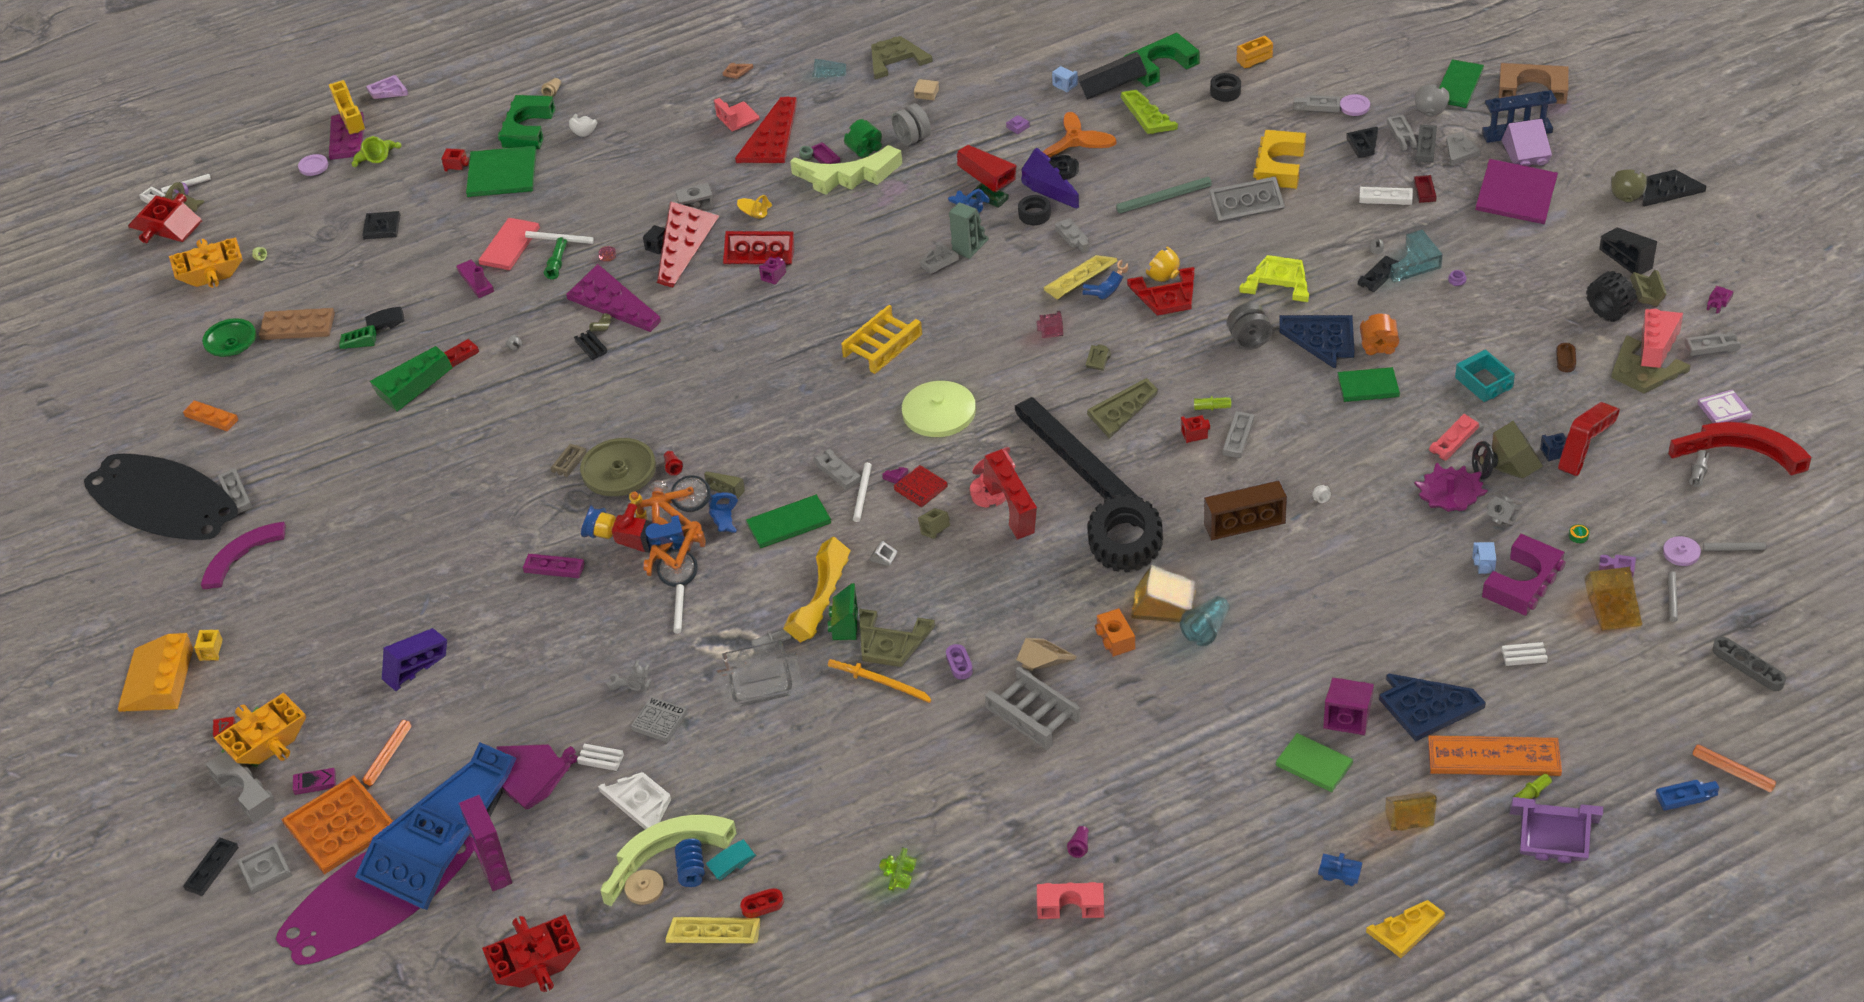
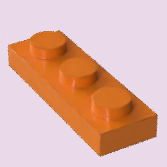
(210, 415)

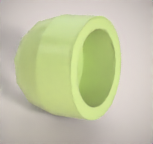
(263, 253)

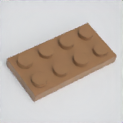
(296, 324)

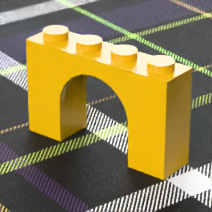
(1275, 144)

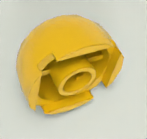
(1164, 266)

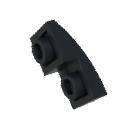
(387, 317)

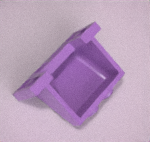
(1555, 830)

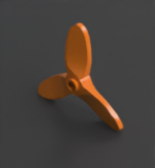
(1076, 137)

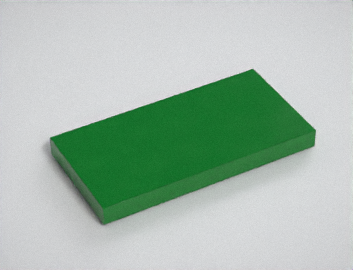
(1461, 81)
(788, 521)

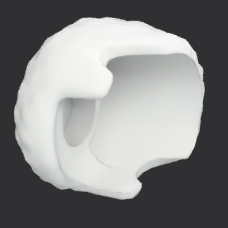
(582, 126)

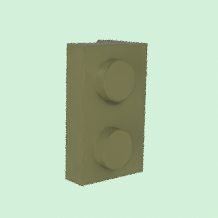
(1649, 289)

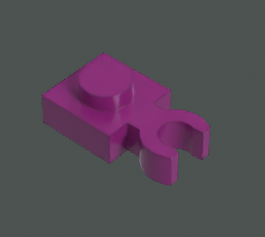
(1719, 297)

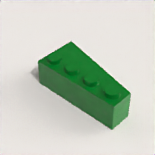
(411, 378)

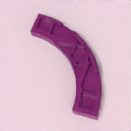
(219, 566)

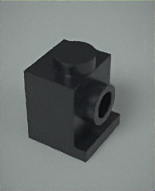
(654, 239)

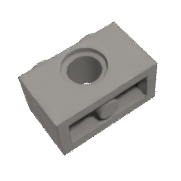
(697, 197)

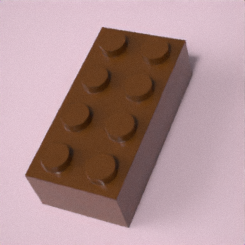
(1245, 510)

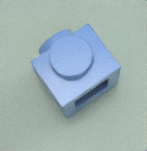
(1064, 79)
(1484, 557)

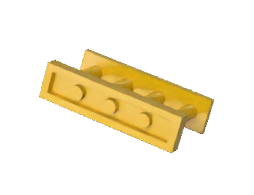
(887, 351)

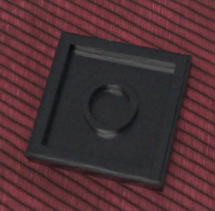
(381, 225)

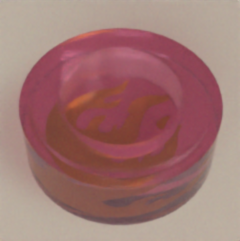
(607, 253)

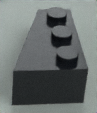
(1629, 250)

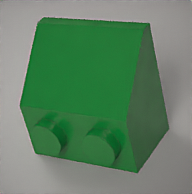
(844, 614)

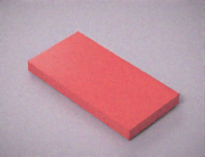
(508, 244)

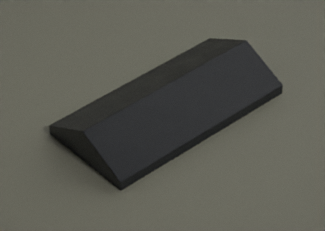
(1112, 75)

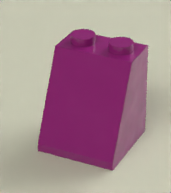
(1348, 706)

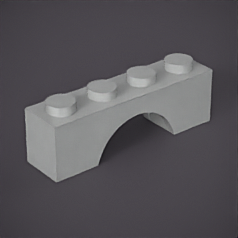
(254, 799)

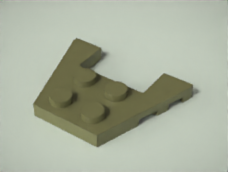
(893, 51)
(1643, 378)
(889, 645)

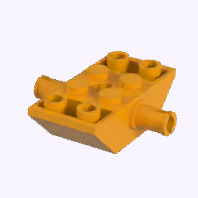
(207, 263)
(263, 731)

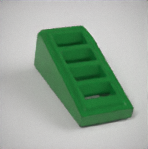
(358, 338)

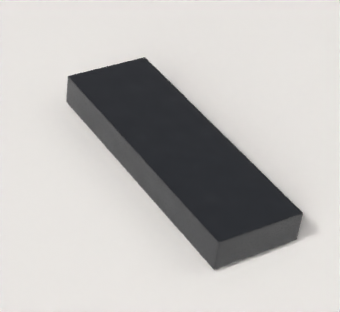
(210, 866)

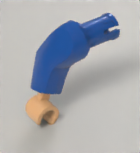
(1107, 287)

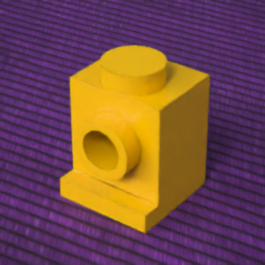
(208, 645)

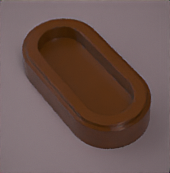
(1566, 357)

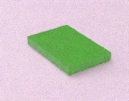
(1314, 762)

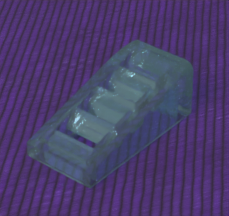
(828, 68)

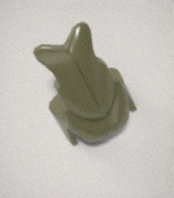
(190, 203)

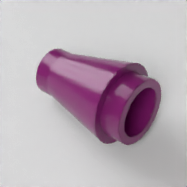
(1078, 843)

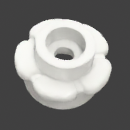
(1321, 494)

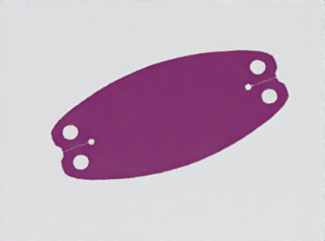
(350, 912)

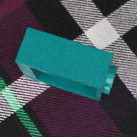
(1478, 362)

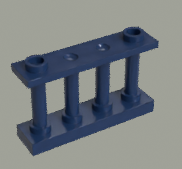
(1496, 132)

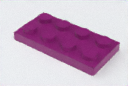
(341, 142)

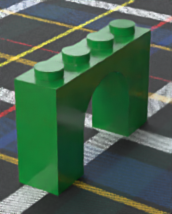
(1171, 47)
(522, 109)

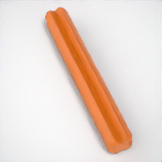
(386, 752)
(1734, 768)

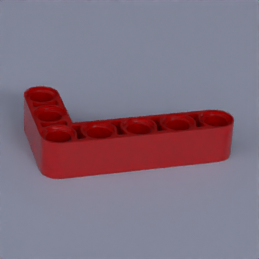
(1580, 435)

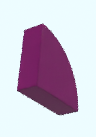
(895, 475)

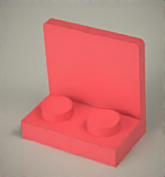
(735, 116)

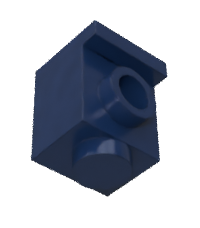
(1553, 446)

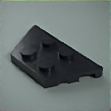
(1670, 186)

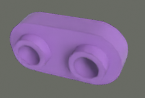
(961, 665)

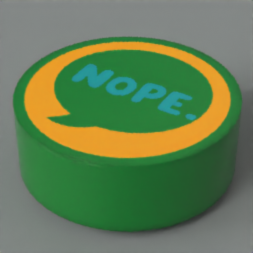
(1578, 533)

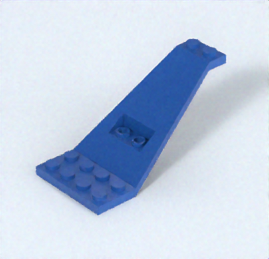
(413, 858)

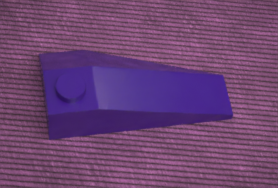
(1046, 180)

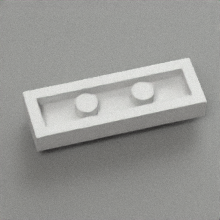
(1384, 195)

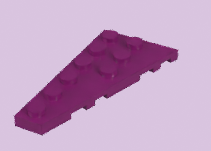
(607, 295)

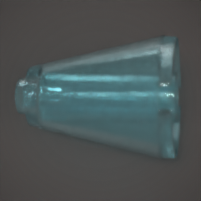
(1204, 620)

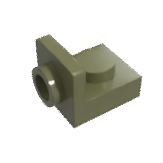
(1098, 357)

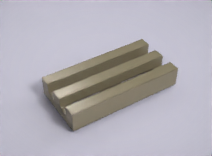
(571, 460)

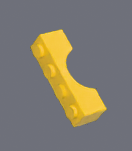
(349, 113)

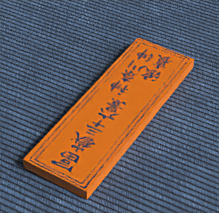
(1494, 755)

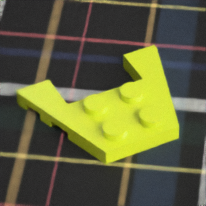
(1281, 272)

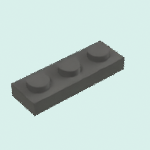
(1426, 143)

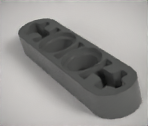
(1766, 677)

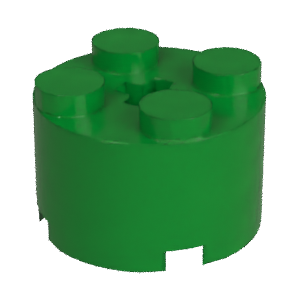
(863, 138)

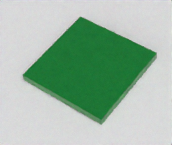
(501, 171)

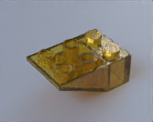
(1613, 598)

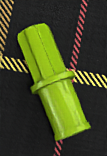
(1212, 403)
(1533, 789)

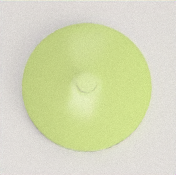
(938, 408)

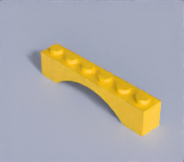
(830, 562)

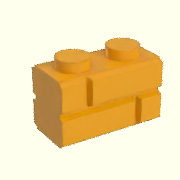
(1254, 52)

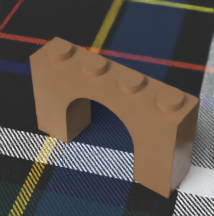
(1553, 77)

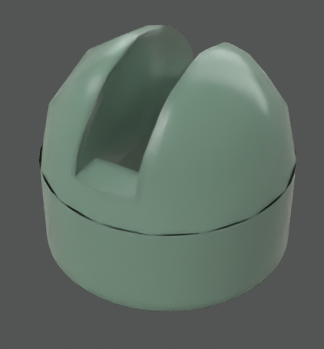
(809, 151)

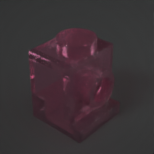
(1050, 325)

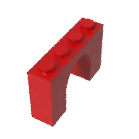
(1001, 477)

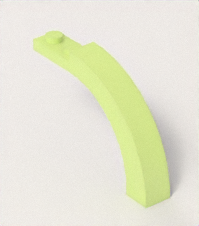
(661, 836)

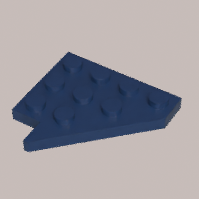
(1321, 335)
(1428, 705)

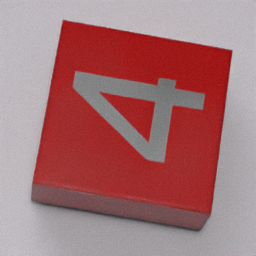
(222, 724)

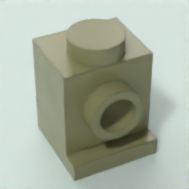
(933, 522)

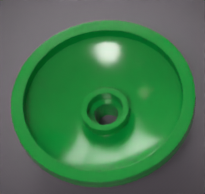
(229, 337)

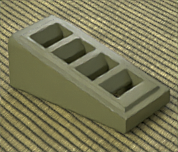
(725, 483)

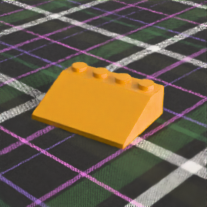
(157, 674)

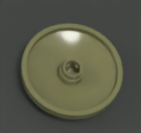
(618, 467)

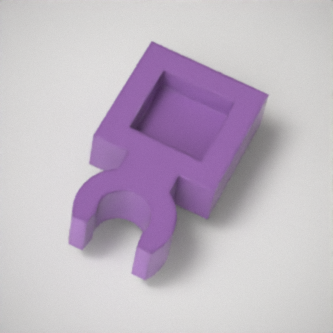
(1620, 561)

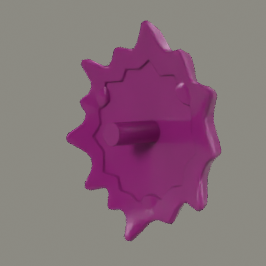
(1451, 488)

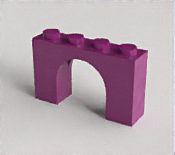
(1524, 595)
(486, 843)

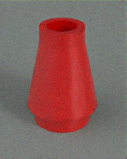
(673, 464)

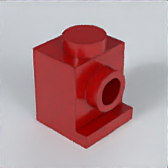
(454, 159)
(1194, 428)

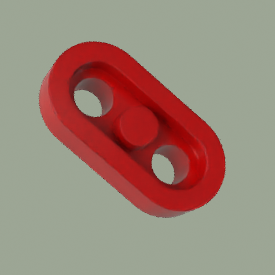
(762, 903)

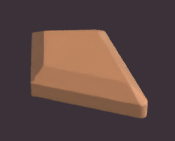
(737, 70)

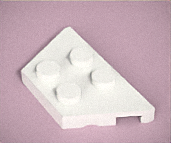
(638, 798)

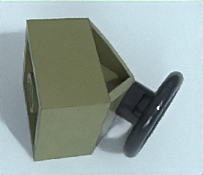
(1508, 454)

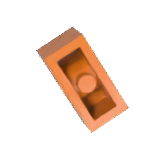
(1115, 632)

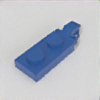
(1686, 794)

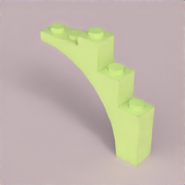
(850, 174)

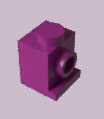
(776, 267)

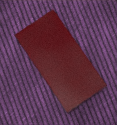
(1425, 189)

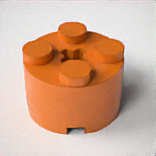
(1379, 334)

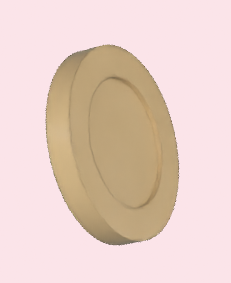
(644, 887)

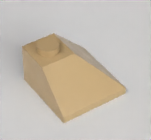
(1040, 654)

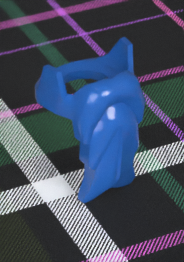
(967, 200)
(722, 512)

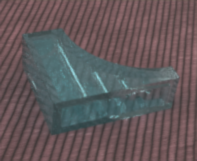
(1421, 257)

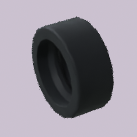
(1225, 79)
(1034, 218)

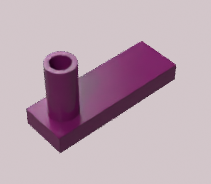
(475, 278)

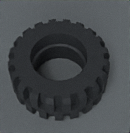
(1120, 511)

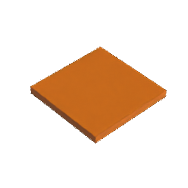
(337, 824)

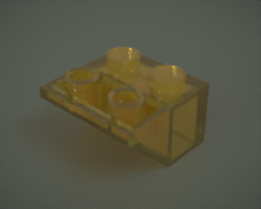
(1411, 811)

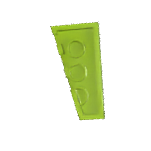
(1147, 114)

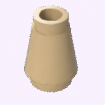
(551, 87)

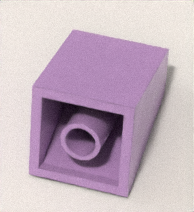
(1527, 143)

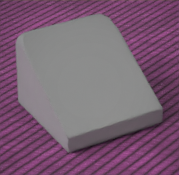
(883, 554)

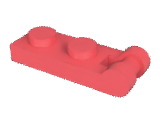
(1454, 437)

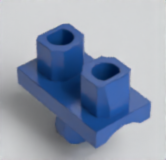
(1340, 868)

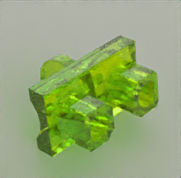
(903, 862)

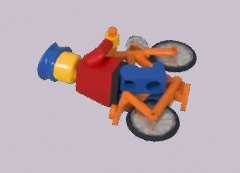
(658, 535)

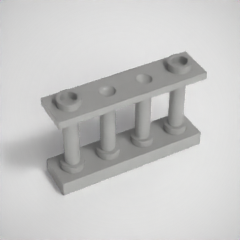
(1028, 724)

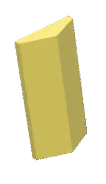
(1079, 276)
(713, 930)

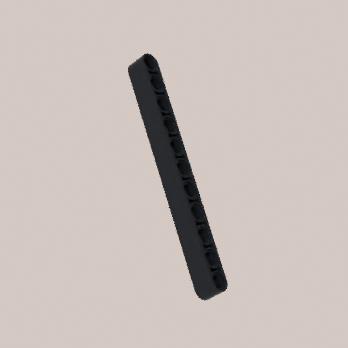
(1071, 450)

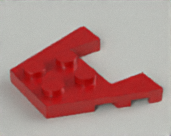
(1167, 297)

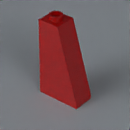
(986, 167)

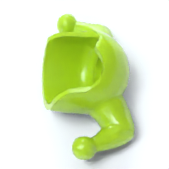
(374, 150)

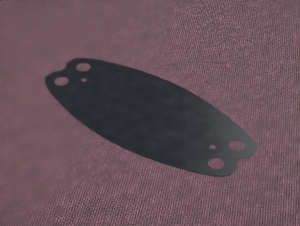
(160, 496)

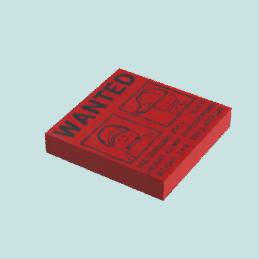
(920, 486)

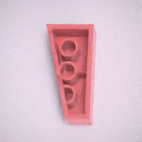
(1658, 335)

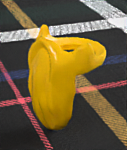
(754, 208)

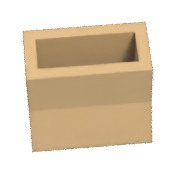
(926, 89)

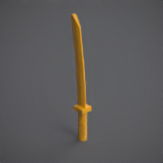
(858, 671)

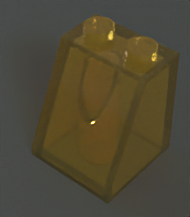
(1162, 596)

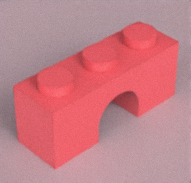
(1055, 896)

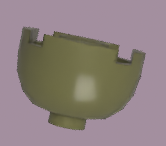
(1628, 185)

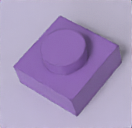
(1017, 124)

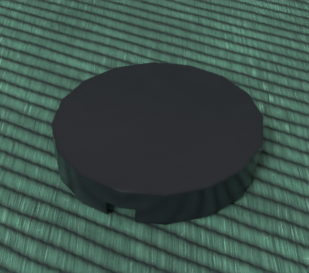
(1067, 166)

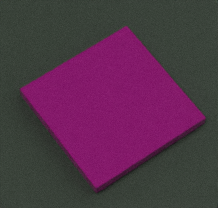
(1516, 191)

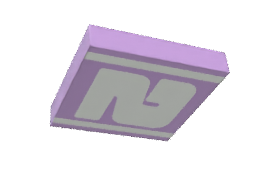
(1724, 407)

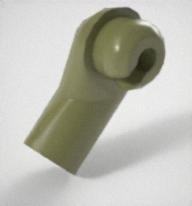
(602, 325)

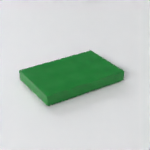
(1368, 384)

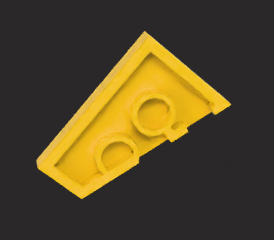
(1407, 929)

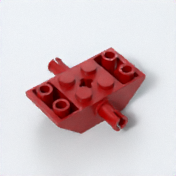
(166, 219)
(532, 953)

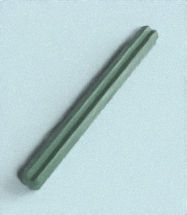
(1163, 195)

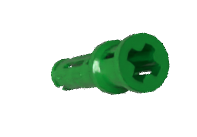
(554, 262)

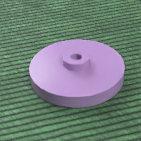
(1354, 105)
(313, 165)
(1681, 551)

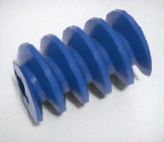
(689, 862)

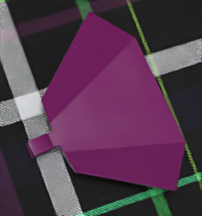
(535, 772)

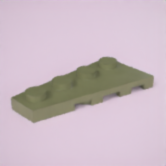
(1120, 408)

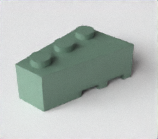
(966, 230)

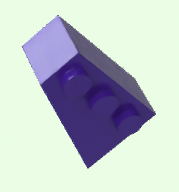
(410, 656)

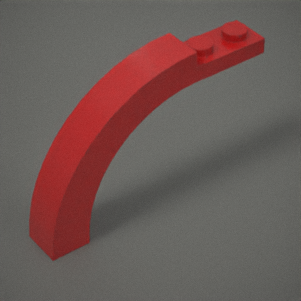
(1748, 436)

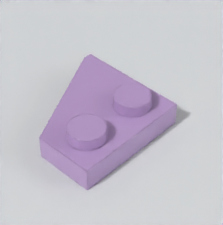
(387, 88)

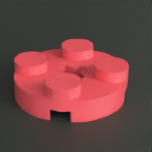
(983, 498)

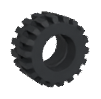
(1611, 296)

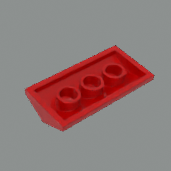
(758, 246)

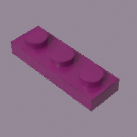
(553, 565)

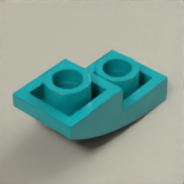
(730, 858)

